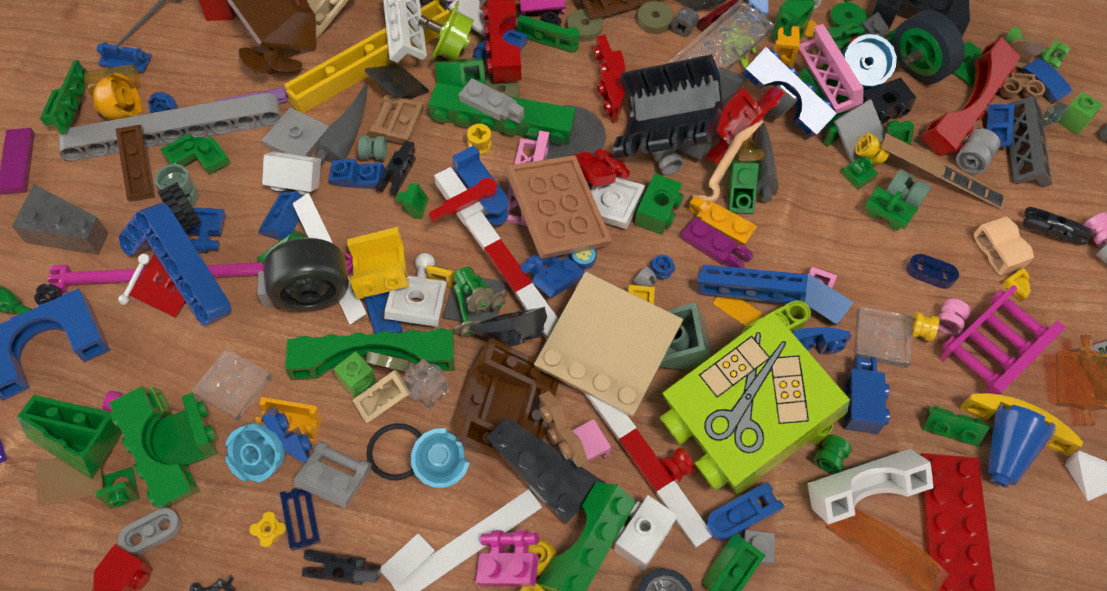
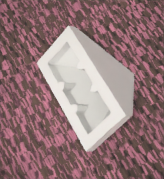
(1089, 474)

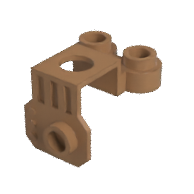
(1024, 82)

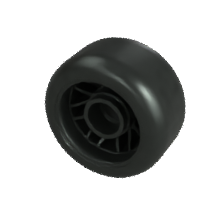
(305, 275)

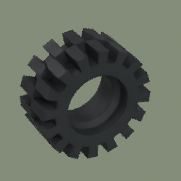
(180, 206)

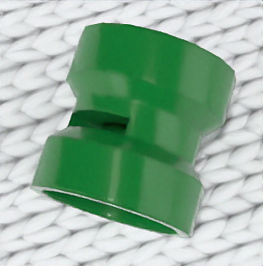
(833, 453)

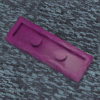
(16, 160)

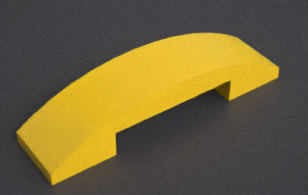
(986, 405)

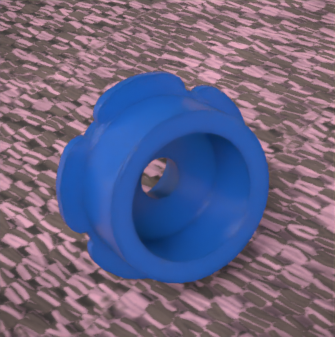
(662, 261)

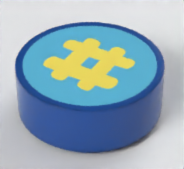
(584, 259)

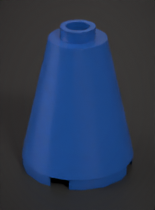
(1016, 443)

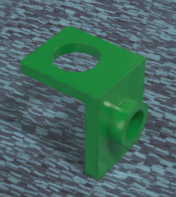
(121, 493)

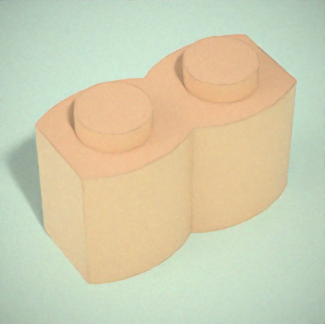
(1003, 245)

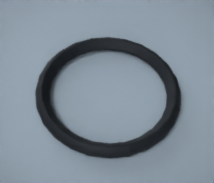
(372, 442)

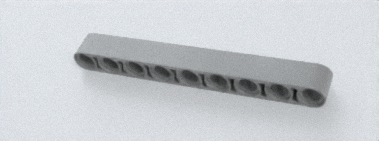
(169, 125)

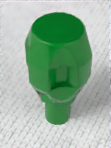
(10, 302)

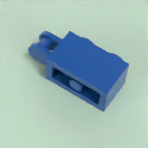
(867, 397)

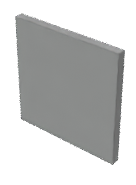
(857, 123)

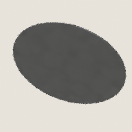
(586, 136)

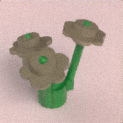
(481, 298)

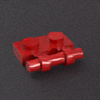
(601, 168)

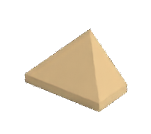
(381, 396)

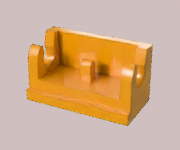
(787, 46)
(299, 415)

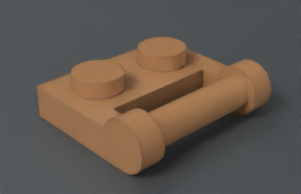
(402, 122)

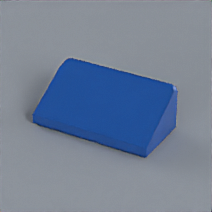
(281, 217)

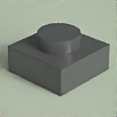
(875, 25)

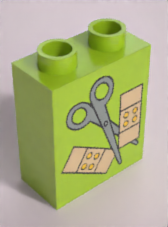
(753, 405)

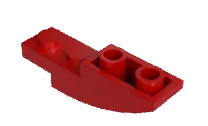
(610, 86)

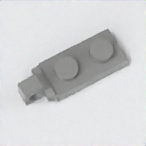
(491, 101)

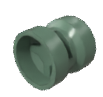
(372, 147)

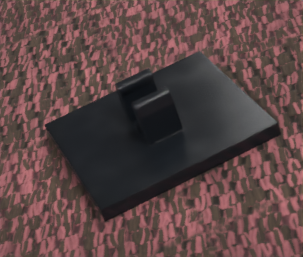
(396, 80)

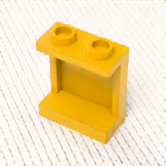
(378, 263)

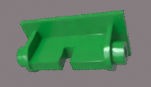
(843, 34)
(958, 427)

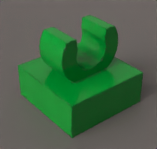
(901, 131)
(860, 172)
(413, 200)

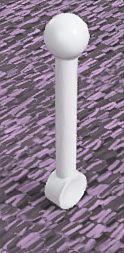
(144, 260)

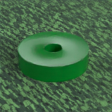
(846, 13)

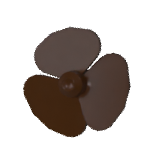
(269, 59)

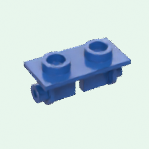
(115, 57)

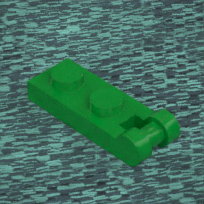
(549, 34)

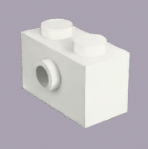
(291, 172)
(645, 532)

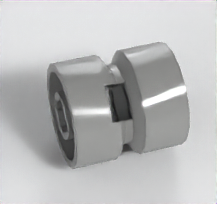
(978, 151)

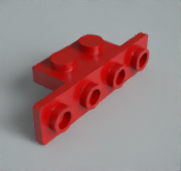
(740, 113)

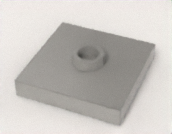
(295, 134)

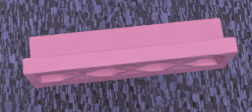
(837, 64)
(541, 149)

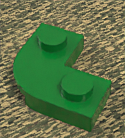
(201, 148)

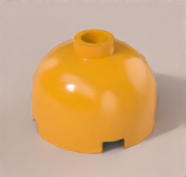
(115, 98)

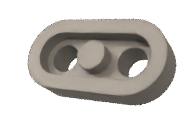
(150, 530)

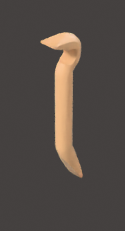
(726, 161)

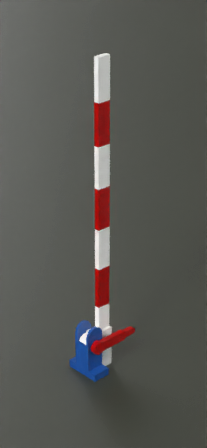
(482, 203)

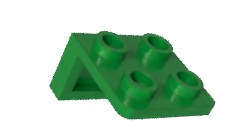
(185, 435)

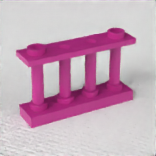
(1012, 366)

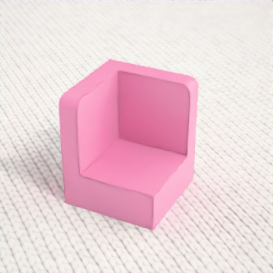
(593, 440)

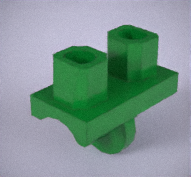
(891, 208)

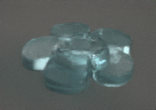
(1054, 114)

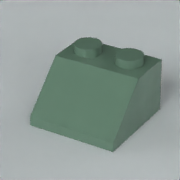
(691, 342)

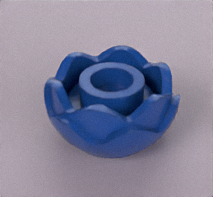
(161, 102)

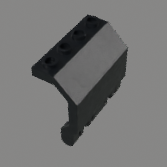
(671, 105)

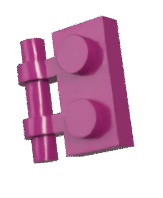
(508, 569)

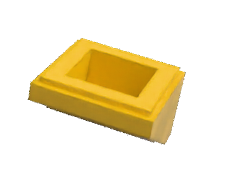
(441, 273)

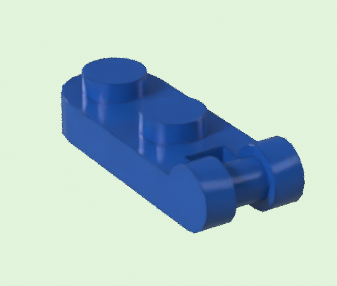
(743, 513)

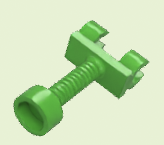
(1054, 49)

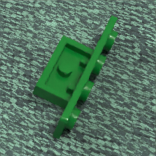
(65, 100)

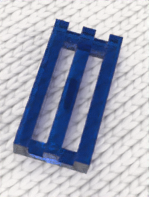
(295, 495)

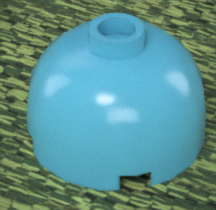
(254, 452)

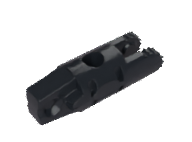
(397, 168)
(1056, 226)
(340, 568)

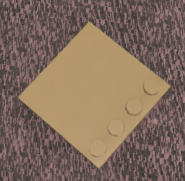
(608, 343)

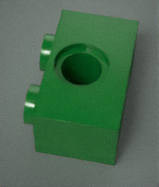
(663, 192)

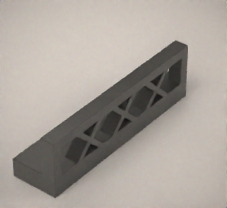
(1036, 141)

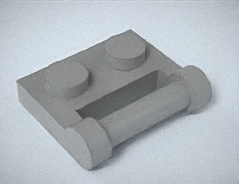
(328, 481)

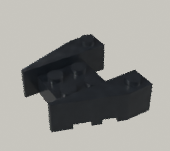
(956, 10)

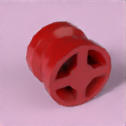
(679, 465)

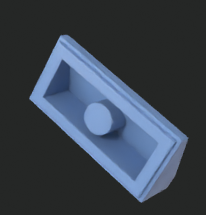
(826, 300)

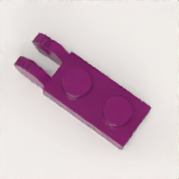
(715, 244)

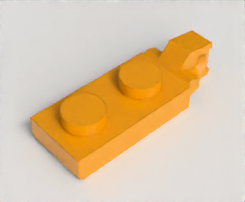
(722, 220)

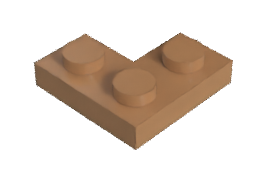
(560, 432)

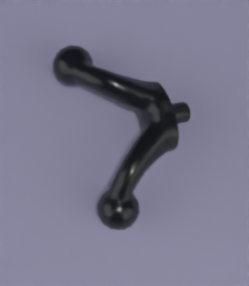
(218, 585)

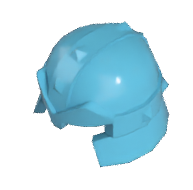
(439, 458)

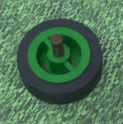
(928, 46)

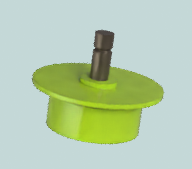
(452, 34)

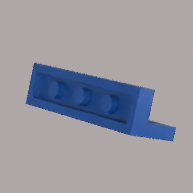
(752, 284)

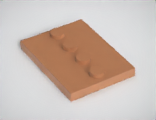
(558, 206)

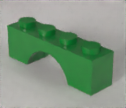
(137, 416)
(606, 513)

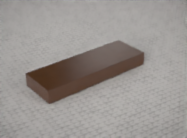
(135, 163)

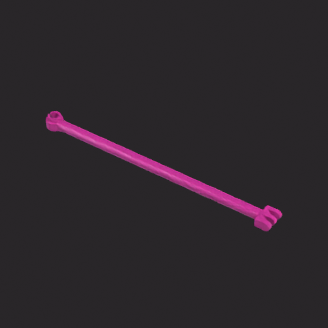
(63, 276)

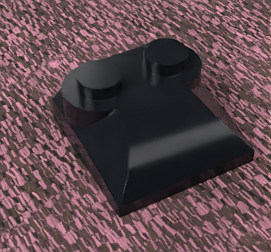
(513, 326)

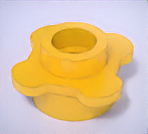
(268, 538)

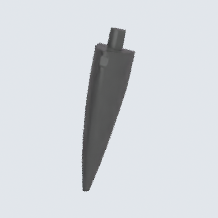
(343, 132)
(767, 173)

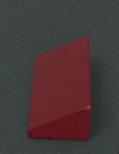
(710, 18)

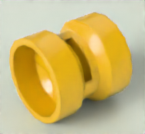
(870, 147)

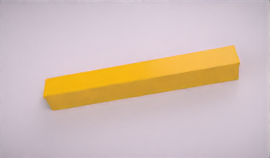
(349, 66)

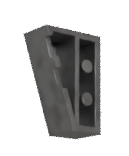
(58, 224)

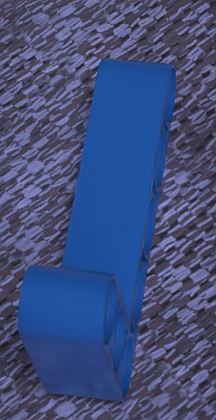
(160, 230)

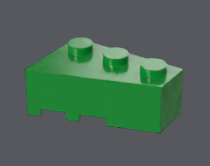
(70, 432)

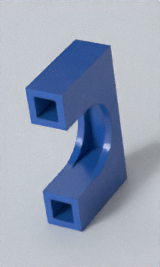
(67, 313)

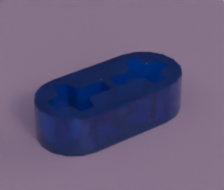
(932, 271)

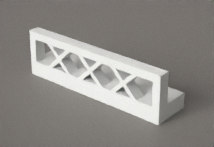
(399, 31)

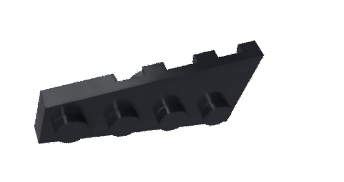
(544, 469)

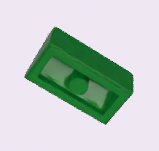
(733, 566)

